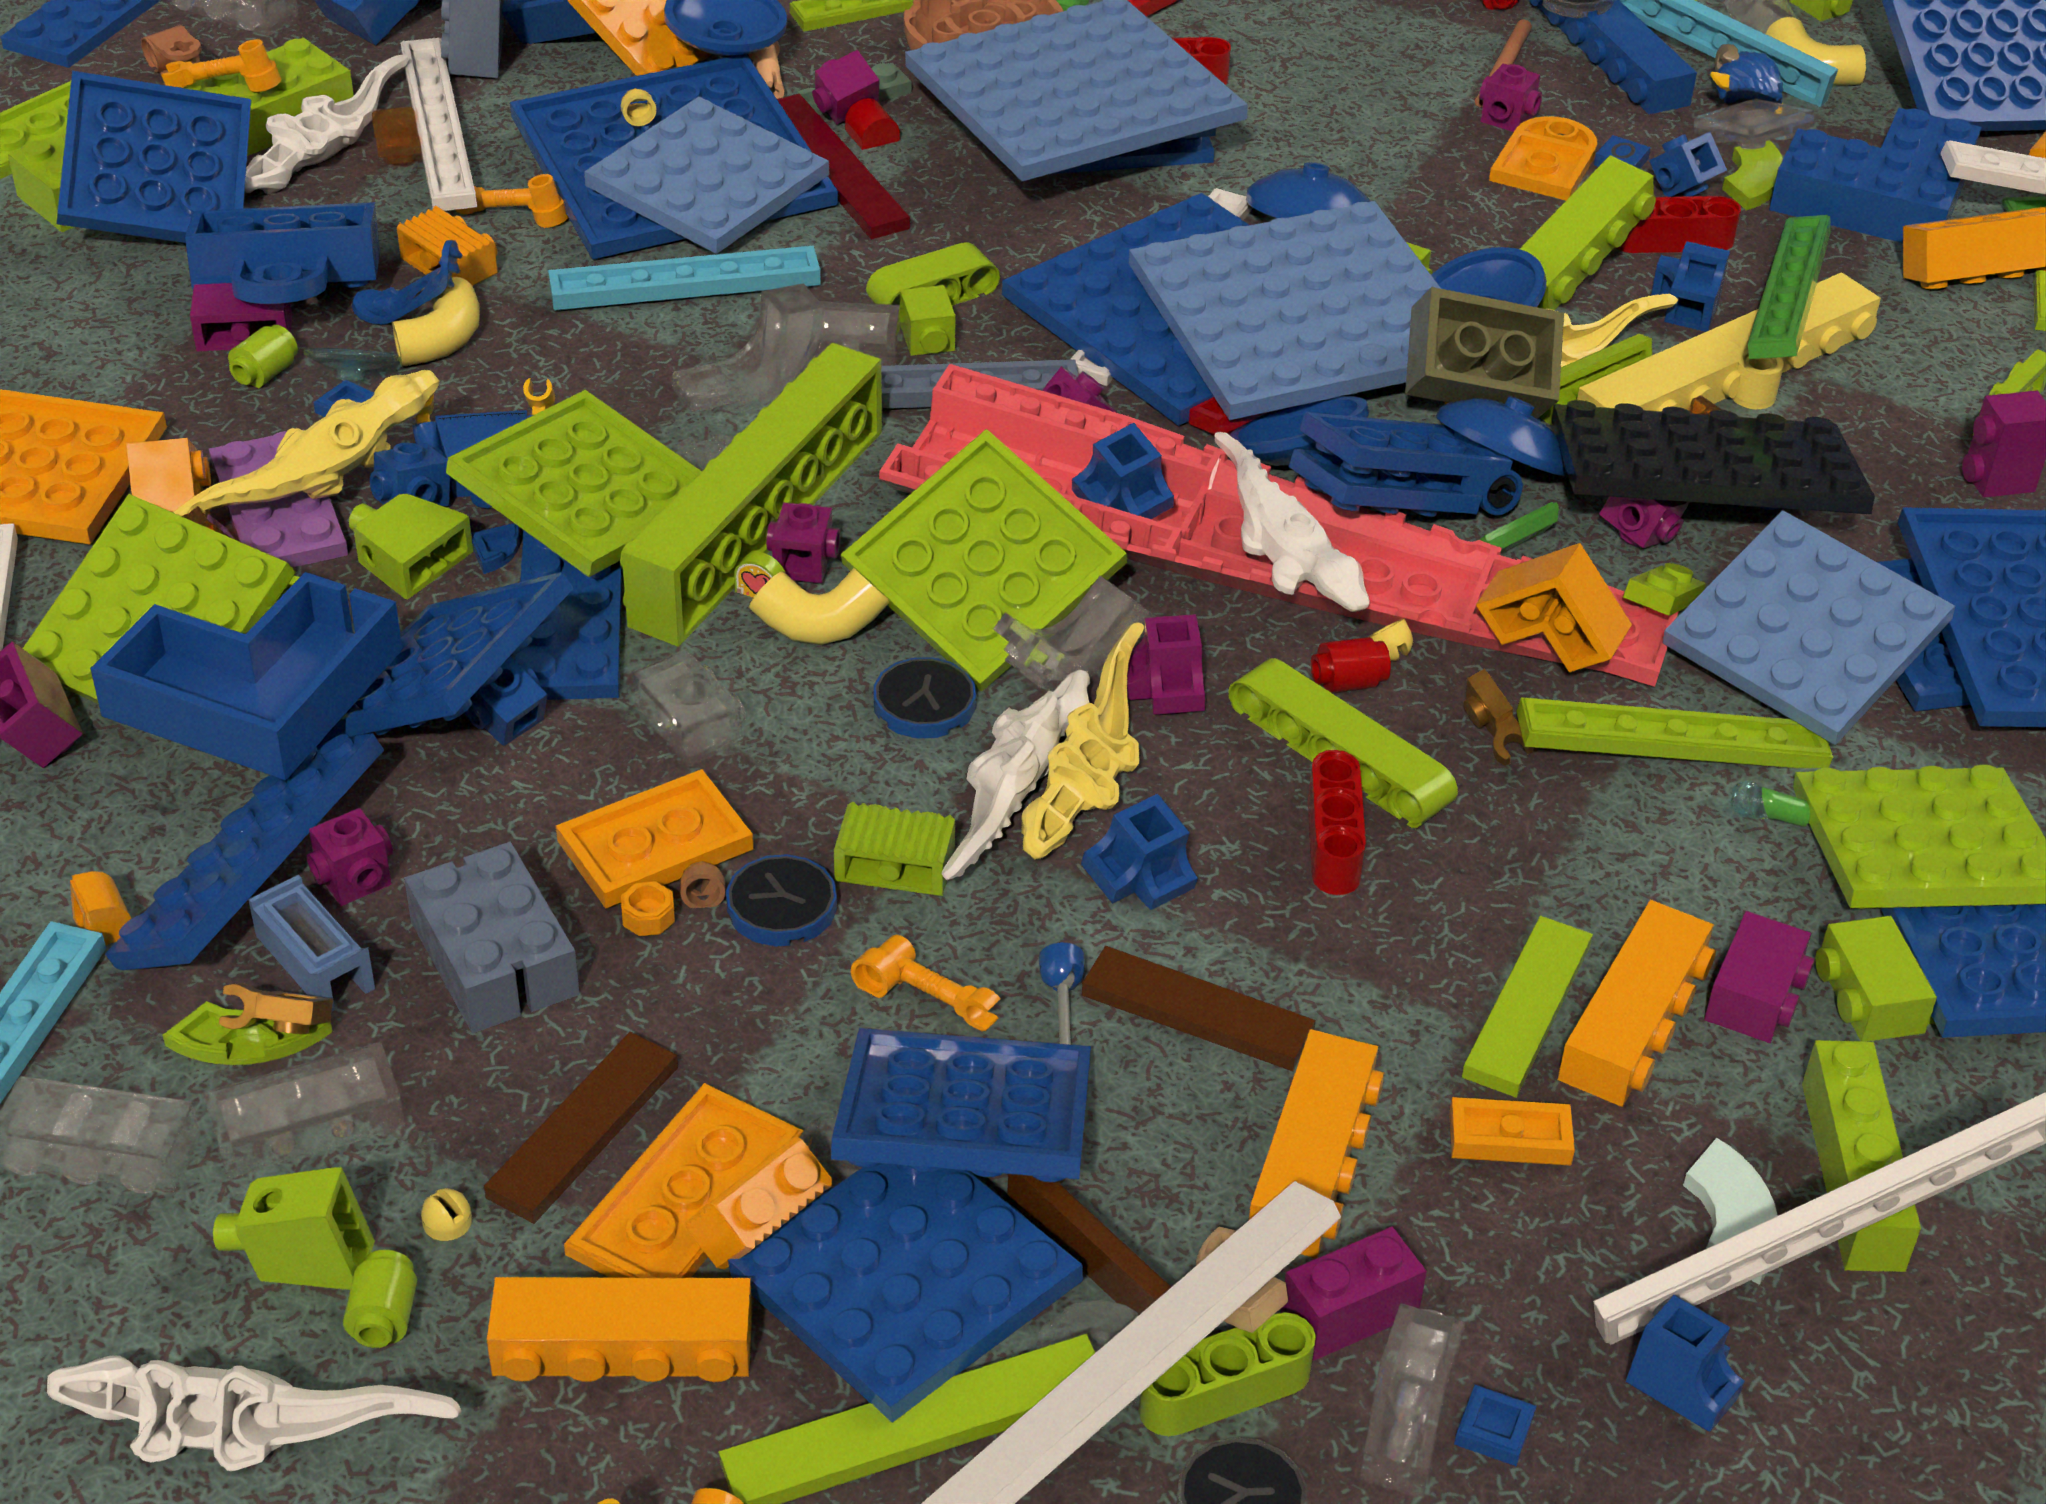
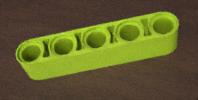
(1316, 721)

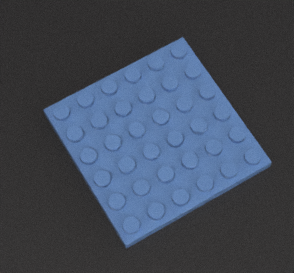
(1074, 87)
(1289, 306)

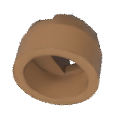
(712, 885)

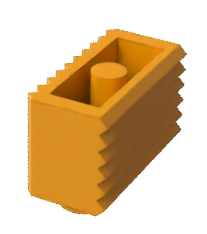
(425, 236)
(759, 1203)

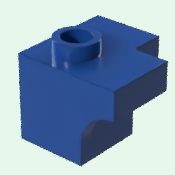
(1695, 282)
(1125, 475)
(1142, 855)
(1686, 1364)

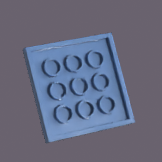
(707, 174)
(1808, 626)

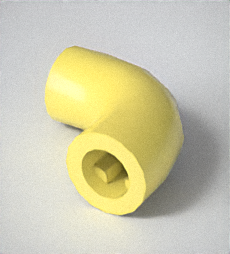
(1848, 59)
(441, 330)
(818, 617)

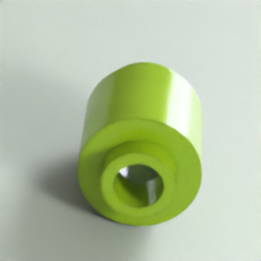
(262, 355)
(380, 1299)

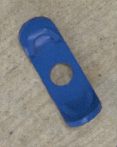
(390, 304)

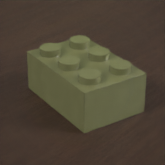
(1484, 350)

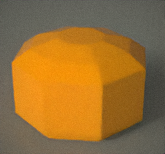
(647, 908)

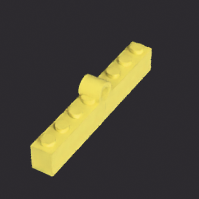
(1719, 361)

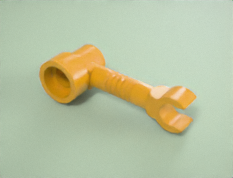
(252, 63)
(540, 197)
(894, 963)

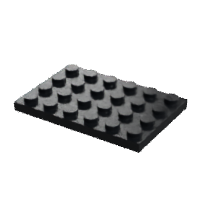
(1709, 458)

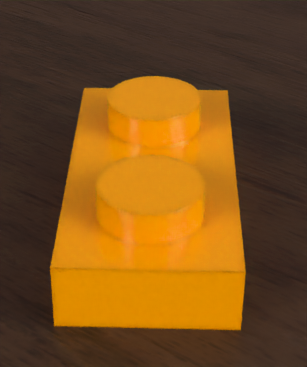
(1511, 1131)

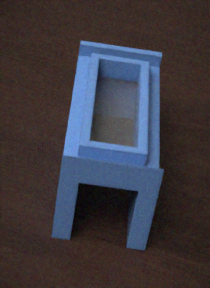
(308, 939)

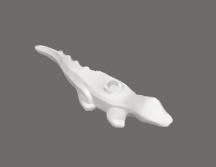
(317, 131)
(1290, 535)
(1014, 766)
(223, 1410)

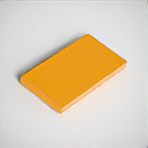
(696, 1157)

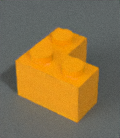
(167, 472)
(1563, 600)

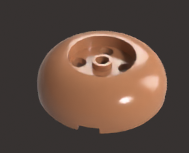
(948, 19)

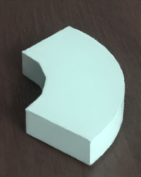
(1730, 1192)

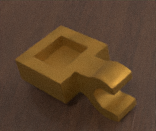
(1491, 709)
(289, 1010)

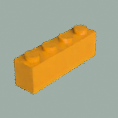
(1975, 247)
(1636, 1004)
(1322, 1123)
(620, 1328)

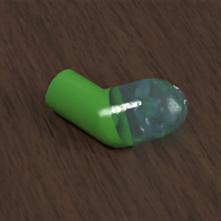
(1759, 802)

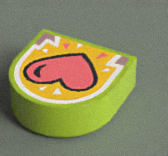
(755, 572)

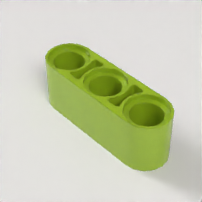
(958, 267)
(1255, 1371)

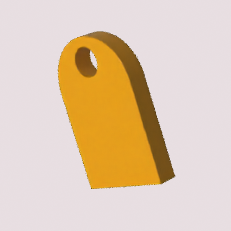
(1544, 160)

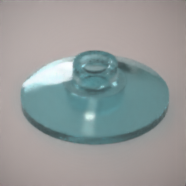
(351, 362)

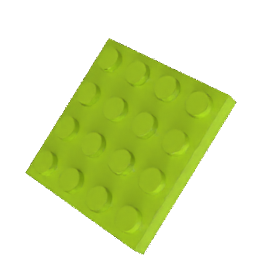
(575, 479)
(978, 545)
(145, 561)
(1926, 836)

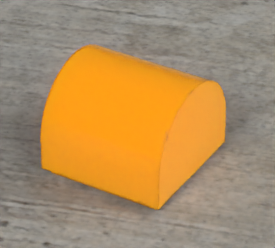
(98, 904)

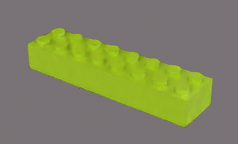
(303, 74)
(785, 455)

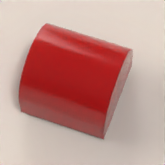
(870, 124)

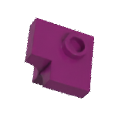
(1168, 666)

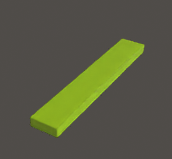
(1670, 734)
(866, 1442)

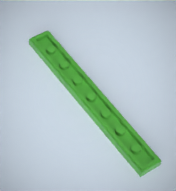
(1790, 288)

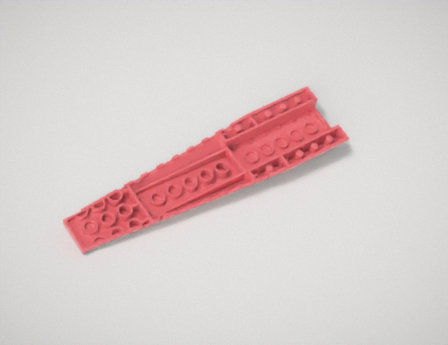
(1406, 569)

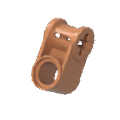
(170, 46)

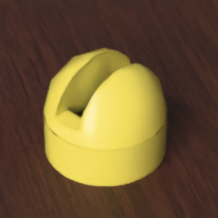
(638, 113)
(1395, 636)
(439, 1221)

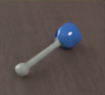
(1063, 969)

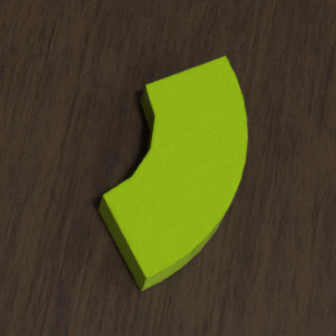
(1756, 175)
(205, 1040)

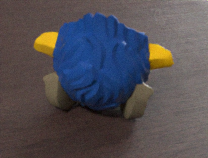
(1746, 75)

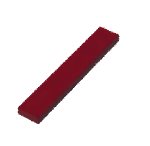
(857, 188)

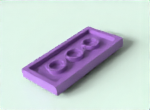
(288, 528)

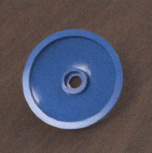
(726, 25)
(1302, 191)
(1495, 274)
(1507, 430)
(1279, 433)

